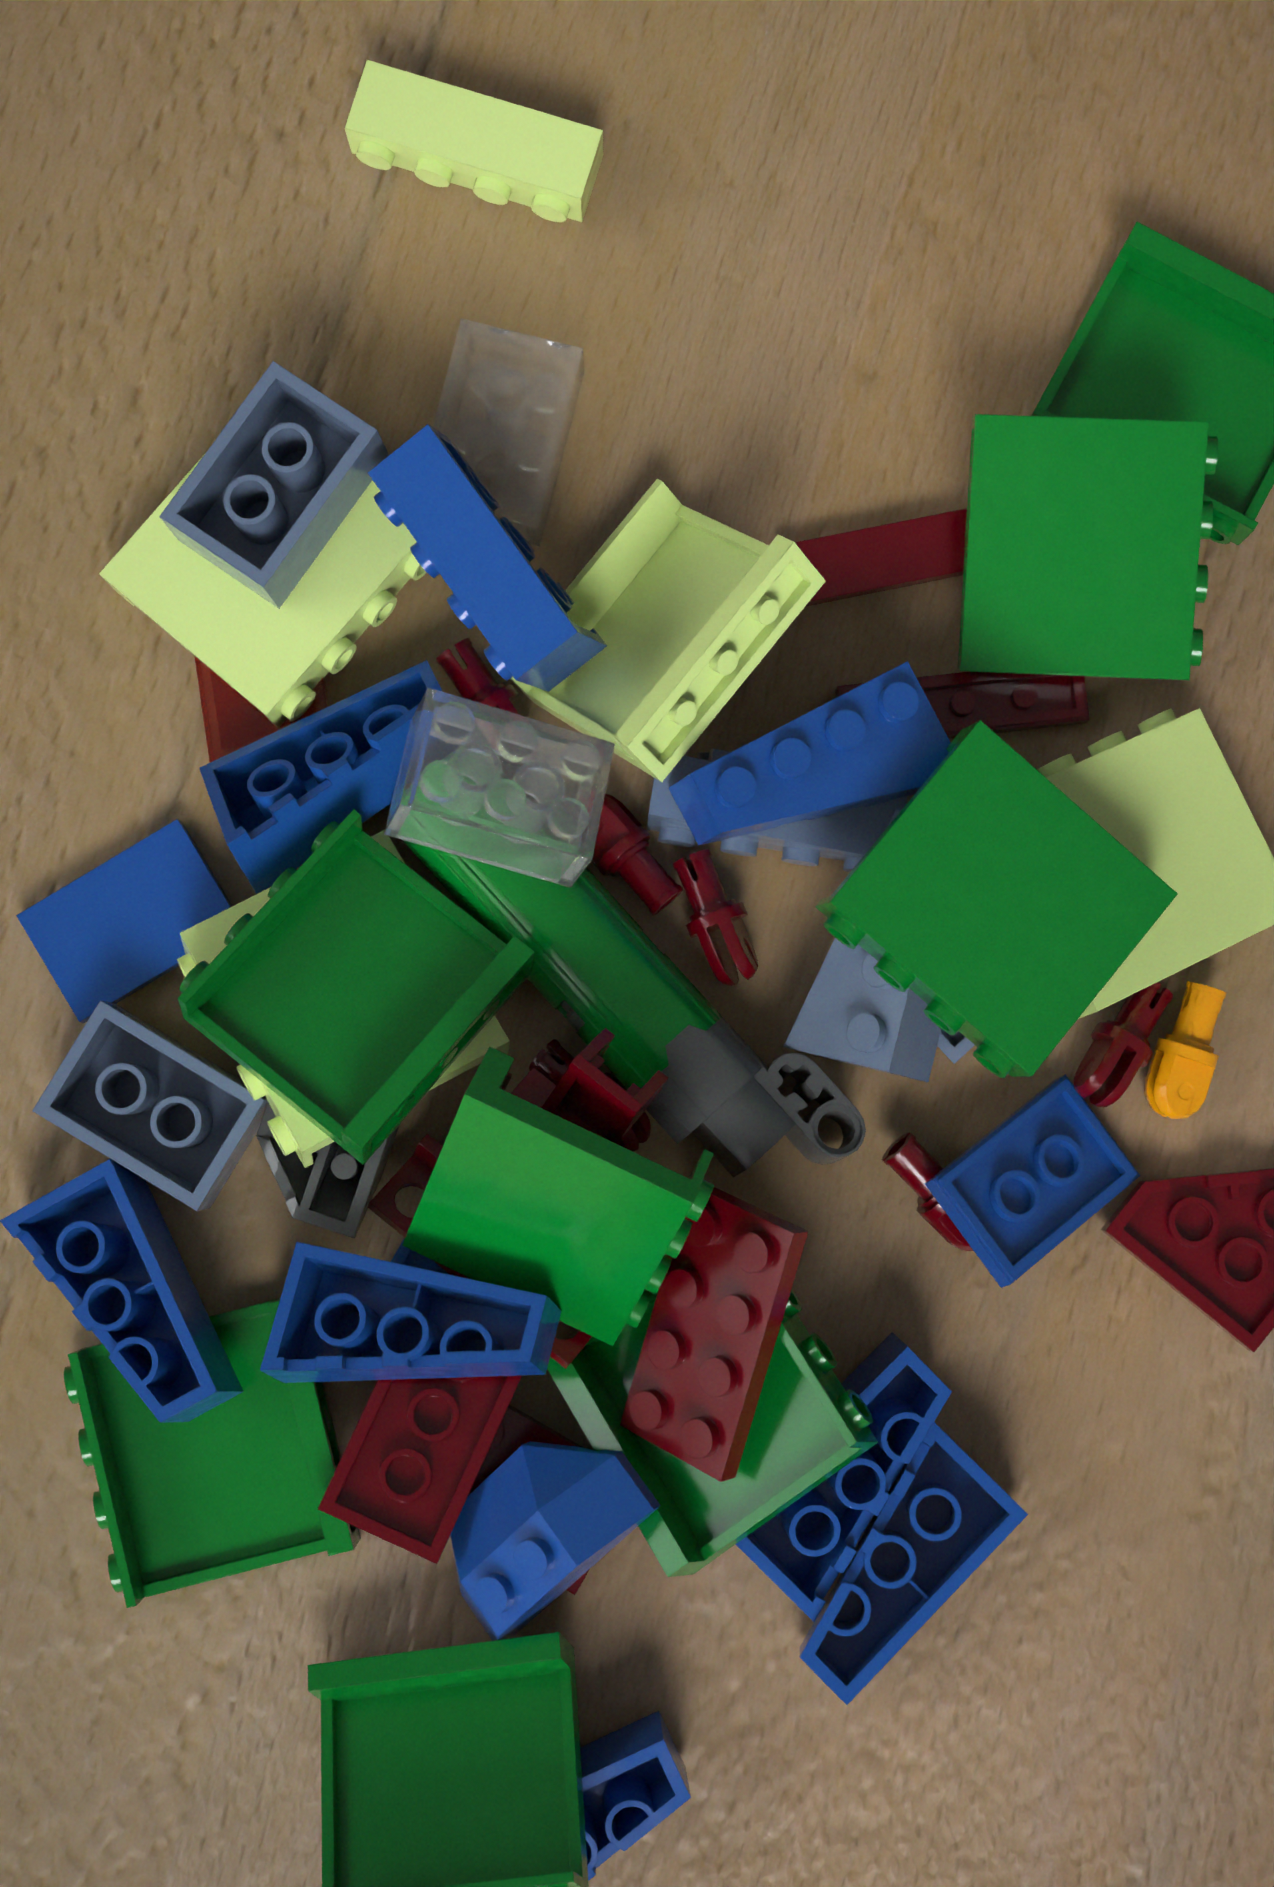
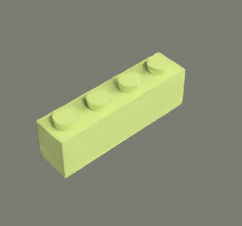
(474, 142)

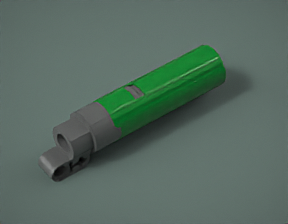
(611, 976)

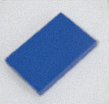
(124, 919)
(1032, 1180)

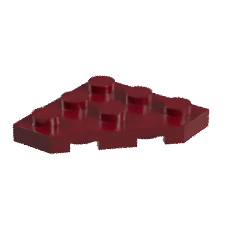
(1209, 1244)

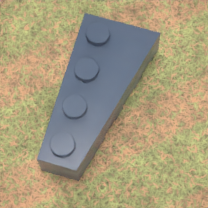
(838, 836)
(863, 1019)

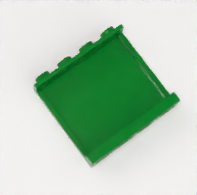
(1180, 345)
(1085, 546)
(997, 903)
(352, 987)
(553, 1208)
(796, 1441)
(213, 1490)
(453, 1767)

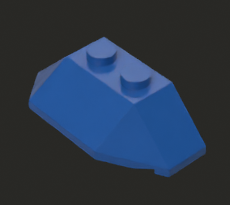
(542, 1528)

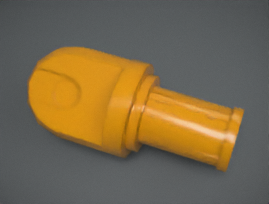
(1185, 1060)

